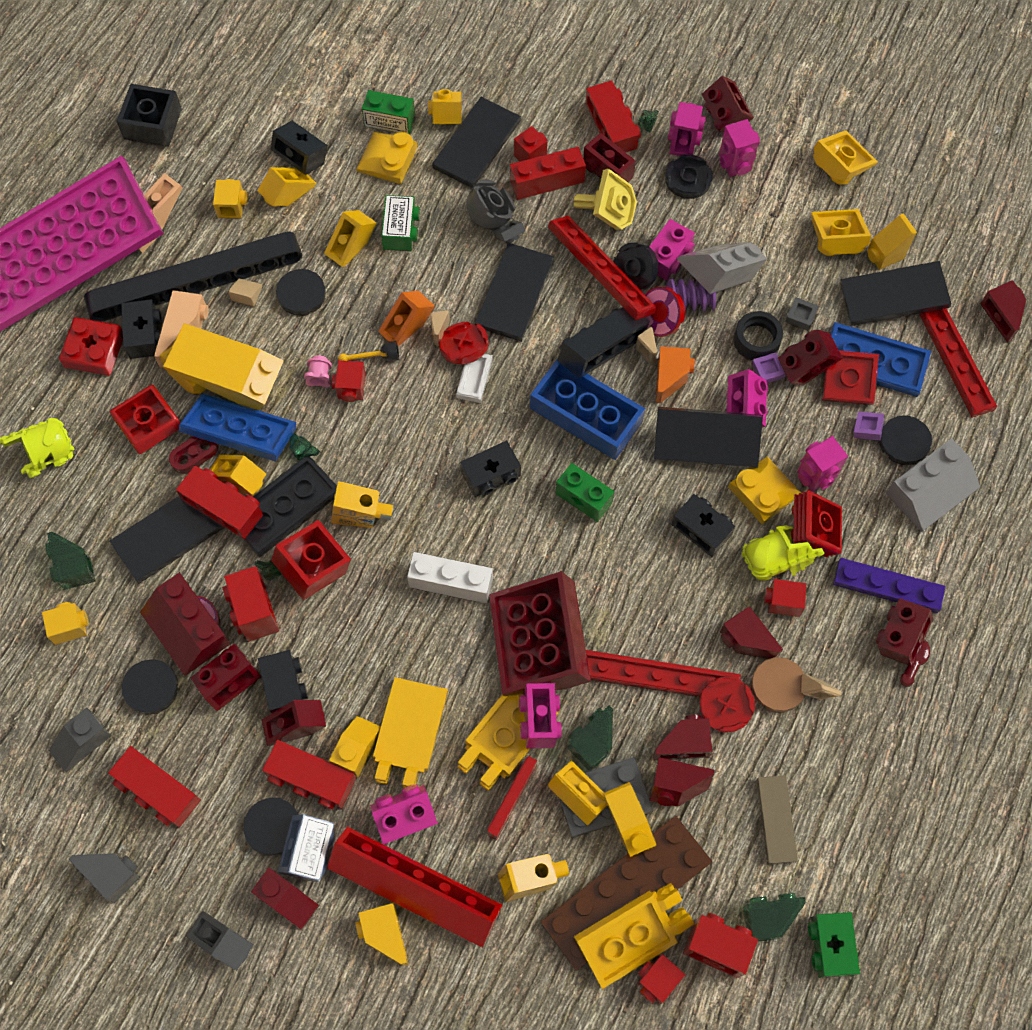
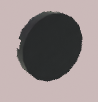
(688, 176)
(638, 264)
(301, 292)
(905, 440)
(150, 686)
(268, 825)

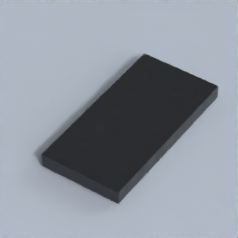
(476, 142)
(515, 291)
(895, 293)
(708, 436)
(290, 503)
(163, 538)

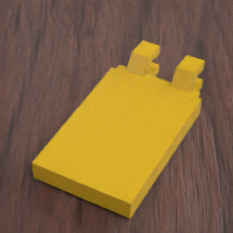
(409, 729)
(497, 742)
(633, 934)

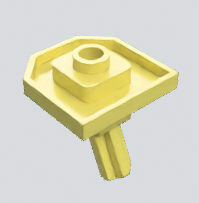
(612, 202)

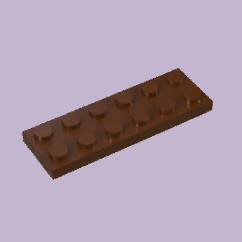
(672, 861)

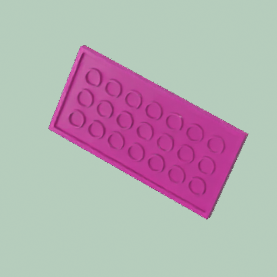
(72, 239)

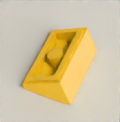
(578, 792)

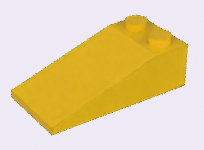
(223, 366)

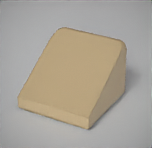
(245, 292)
(439, 323)
(646, 346)
(818, 688)

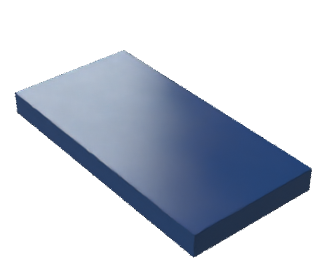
(899, 363)
(238, 427)

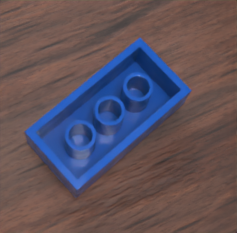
(587, 409)

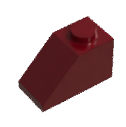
(1005, 308)
(749, 636)
(294, 721)
(687, 740)
(678, 782)
(285, 898)

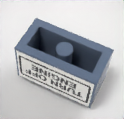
(306, 848)

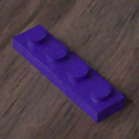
(888, 584)

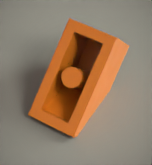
(406, 316)
(672, 370)

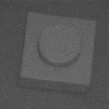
(509, 231)
(801, 313)

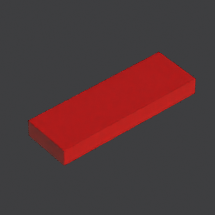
(511, 798)

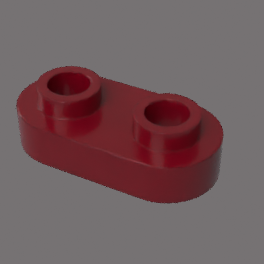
(193, 453)

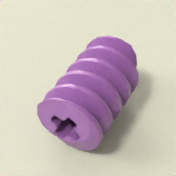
(693, 295)

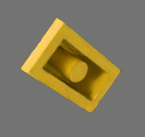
(284, 186)
(349, 236)
(892, 242)
(239, 472)
(355, 745)
(629, 819)
(382, 932)

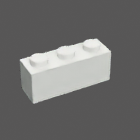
(450, 577)

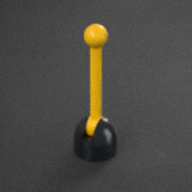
(388, 351)

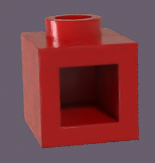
(530, 144)
(349, 380)
(786, 597)
(659, 979)

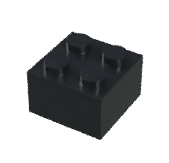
(149, 115)

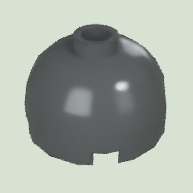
(489, 205)

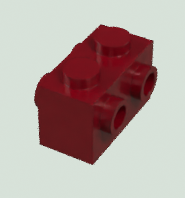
(725, 103)
(604, 154)
(809, 357)
(904, 631)
(225, 677)

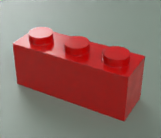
(612, 116)
(547, 173)
(220, 501)
(308, 775)
(153, 787)

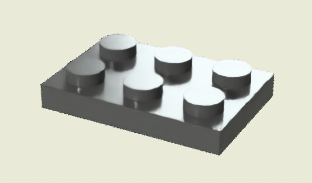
(607, 779)

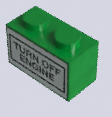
(388, 112)
(399, 223)

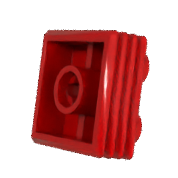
(104, 346)
(144, 404)
(817, 523)

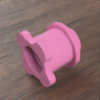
(318, 371)

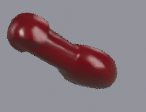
(923, 655)

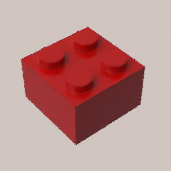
(310, 559)
(250, 604)
(721, 945)

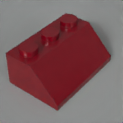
(183, 624)

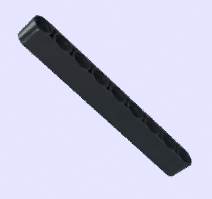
(195, 275)

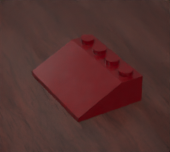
(539, 634)

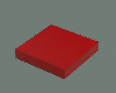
(852, 379)

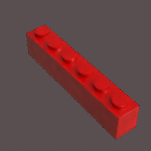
(414, 886)

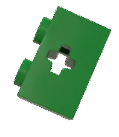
(584, 492)
(839, 930)

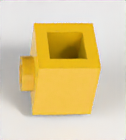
(445, 107)
(229, 198)
(65, 623)

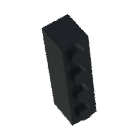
(600, 342)

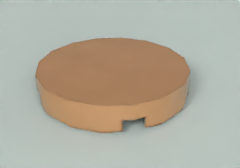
(778, 684)

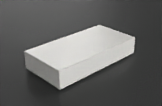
(474, 379)

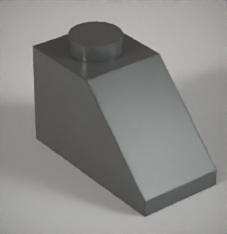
(78, 739)
(107, 873)
(219, 941)

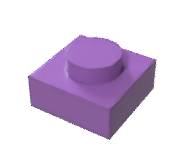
(768, 367)
(869, 425)

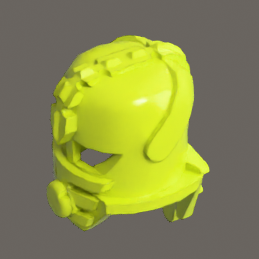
(40, 443)
(776, 554)

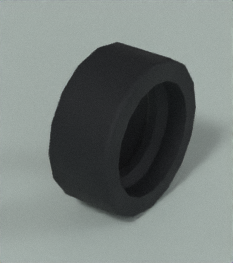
(761, 319)

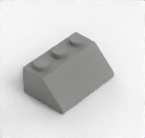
(724, 265)
(935, 485)

